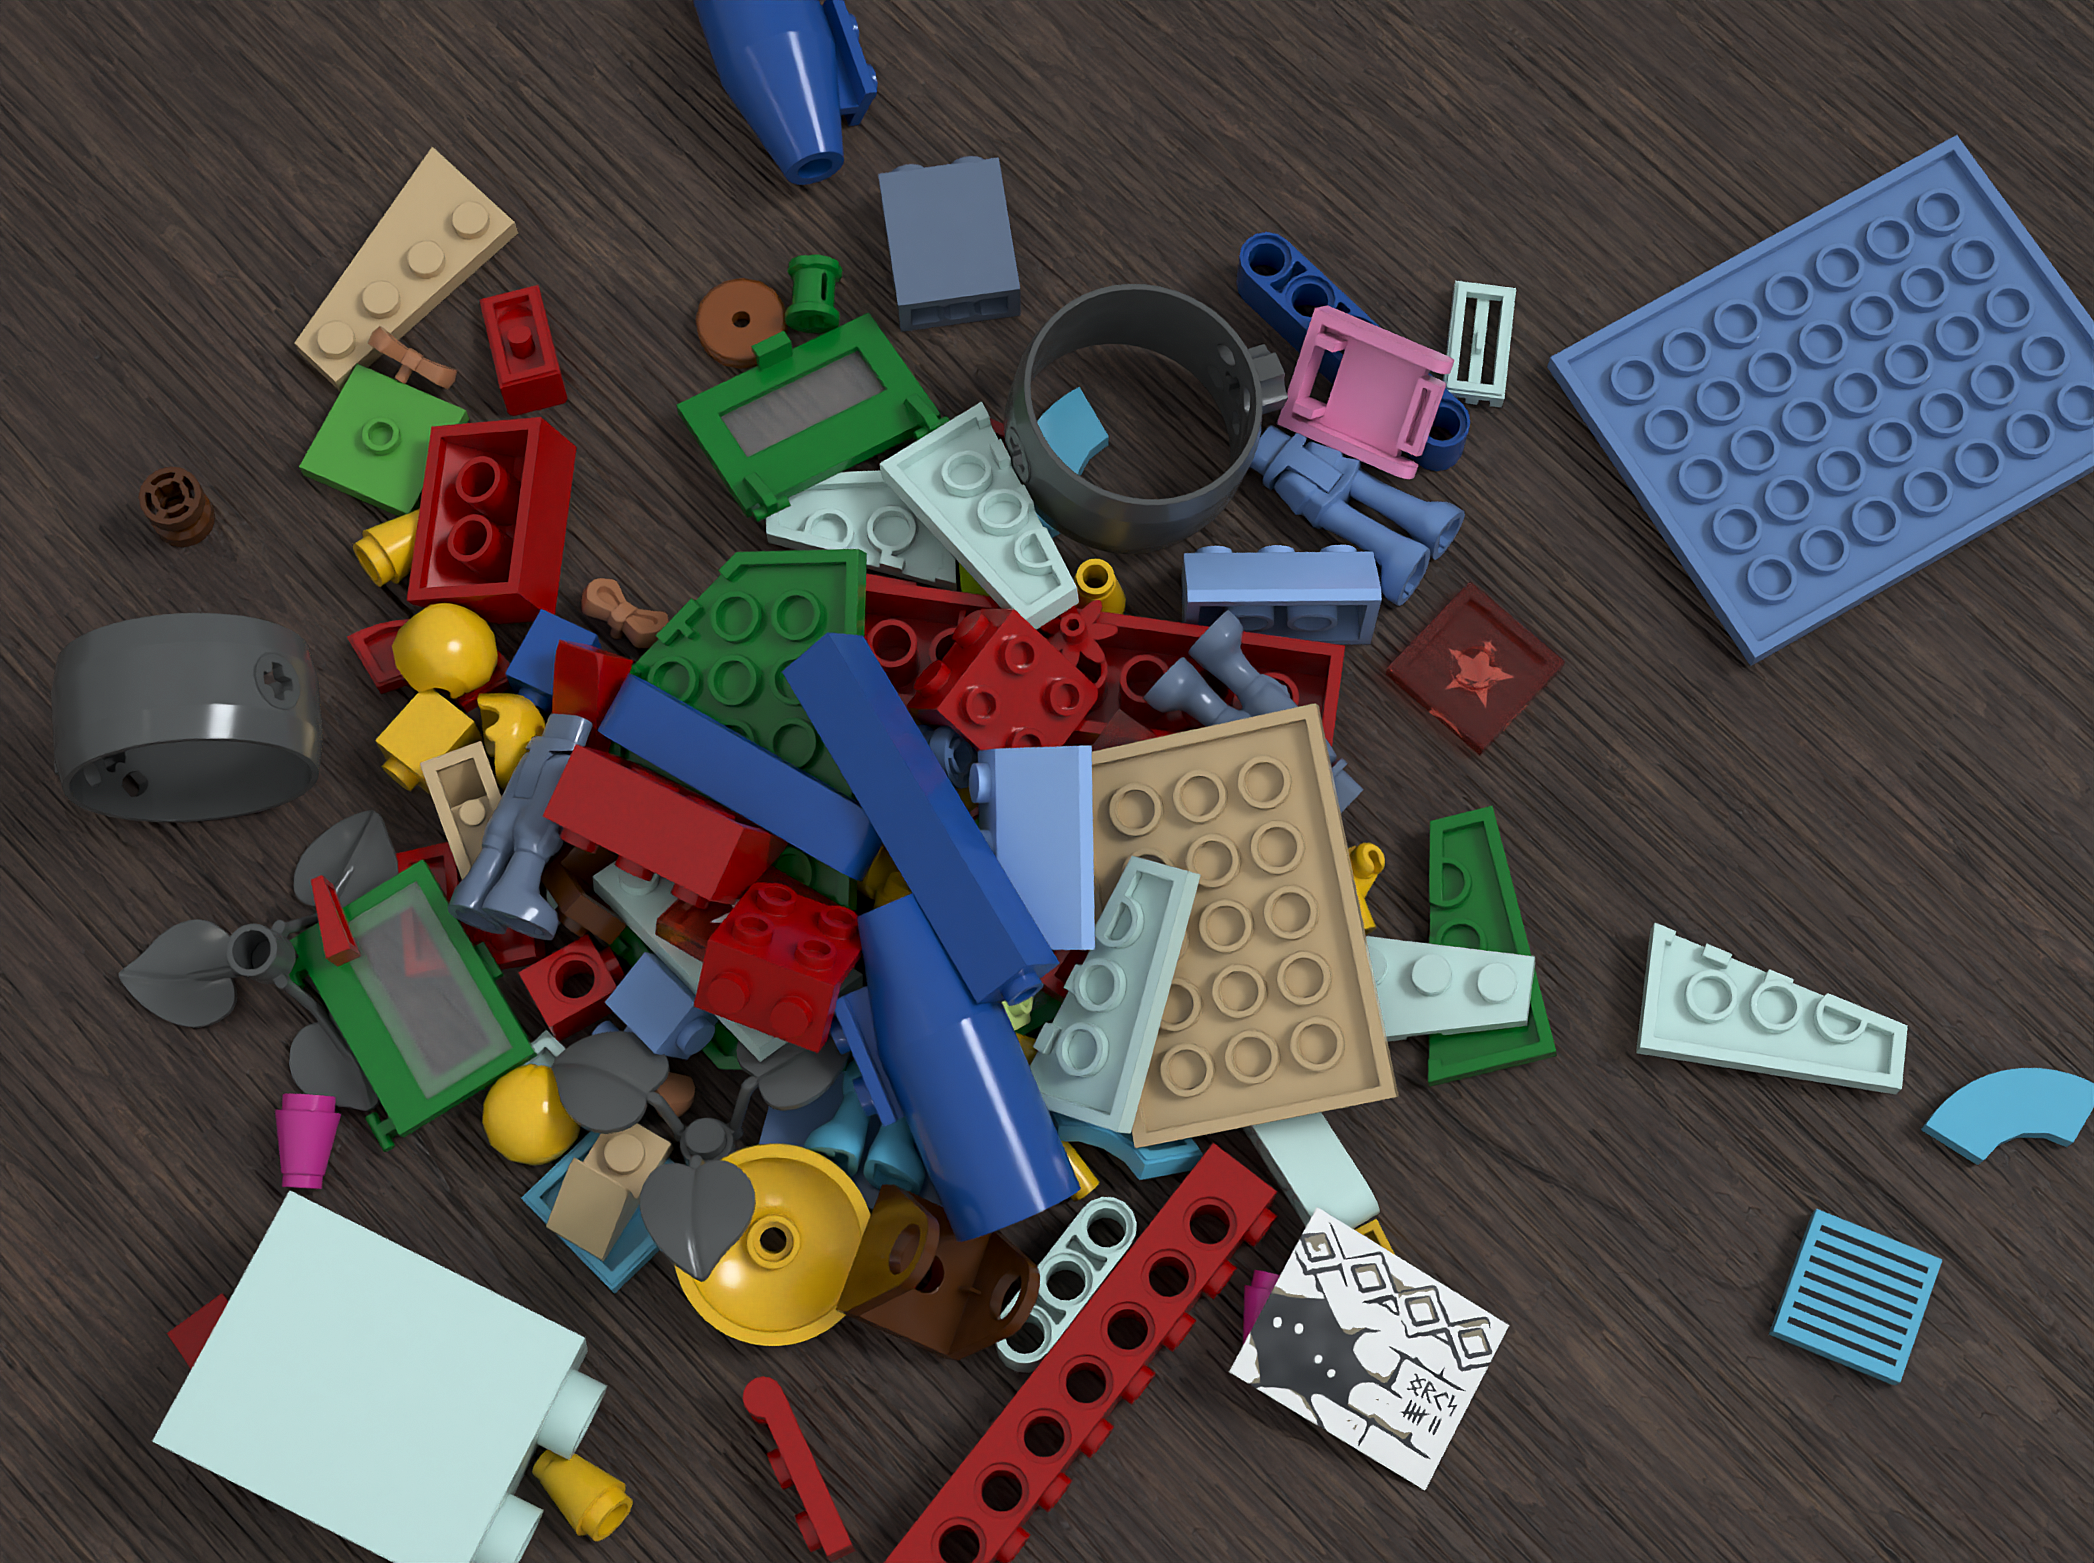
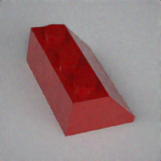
(493, 518)
(660, 828)

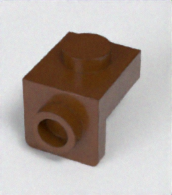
(572, 888)

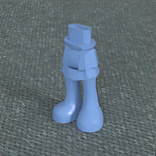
(1320, 485)

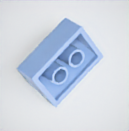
(1285, 592)
(1041, 831)

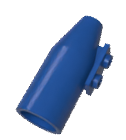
(792, 76)
(951, 1075)

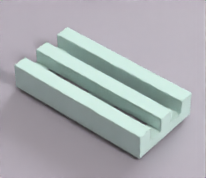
(1473, 389)

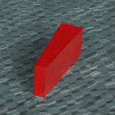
(334, 927)

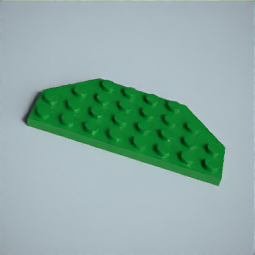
(729, 662)

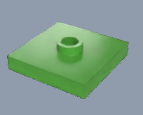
(378, 441)

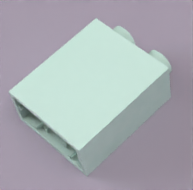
(381, 1394)

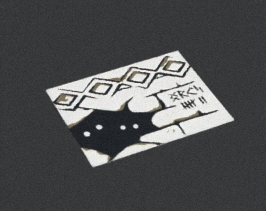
(1369, 1348)

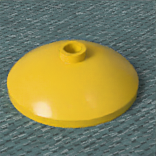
(793, 1290)

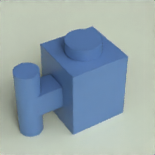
(660, 1010)

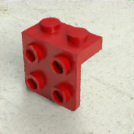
(1003, 686)
(779, 964)

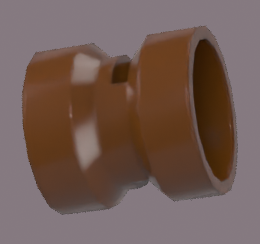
(184, 519)

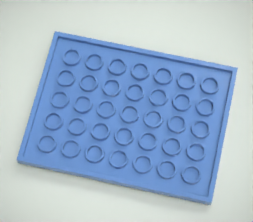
(1846, 398)

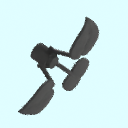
(193, 964)
(707, 1203)

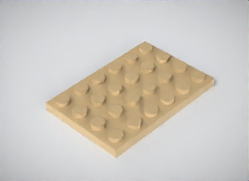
(1275, 966)

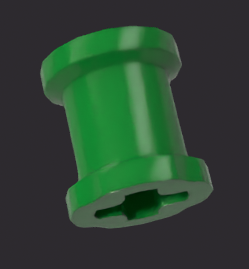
(813, 293)

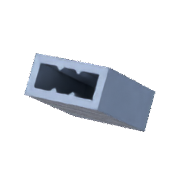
(949, 243)

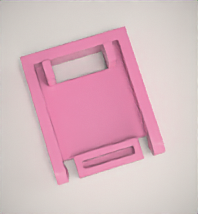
(1379, 396)

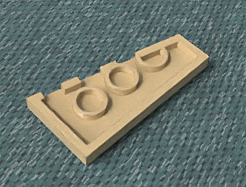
(408, 265)

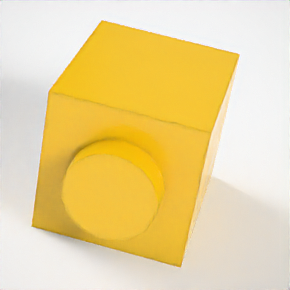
(422, 732)

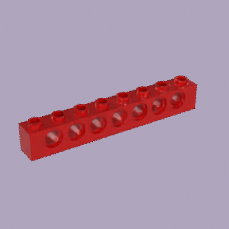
(1213, 1187)

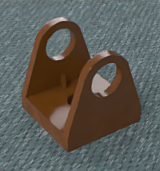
(967, 1285)

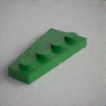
(1478, 909)

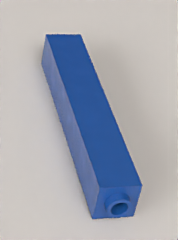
(921, 820)

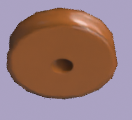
(736, 301)

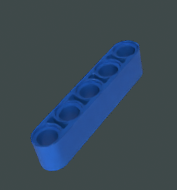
(1304, 284)
(742, 776)

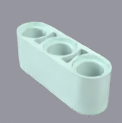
(1314, 1169)
(1081, 1255)

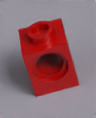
(548, 976)

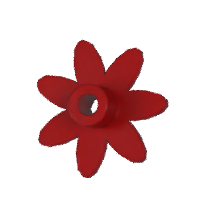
(1079, 633)

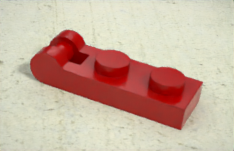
(796, 1466)

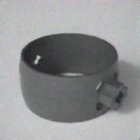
(1186, 331)
(186, 717)

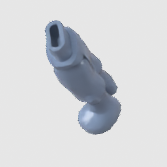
(1259, 694)
(520, 841)

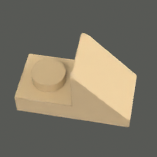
(464, 799)
(606, 1188)

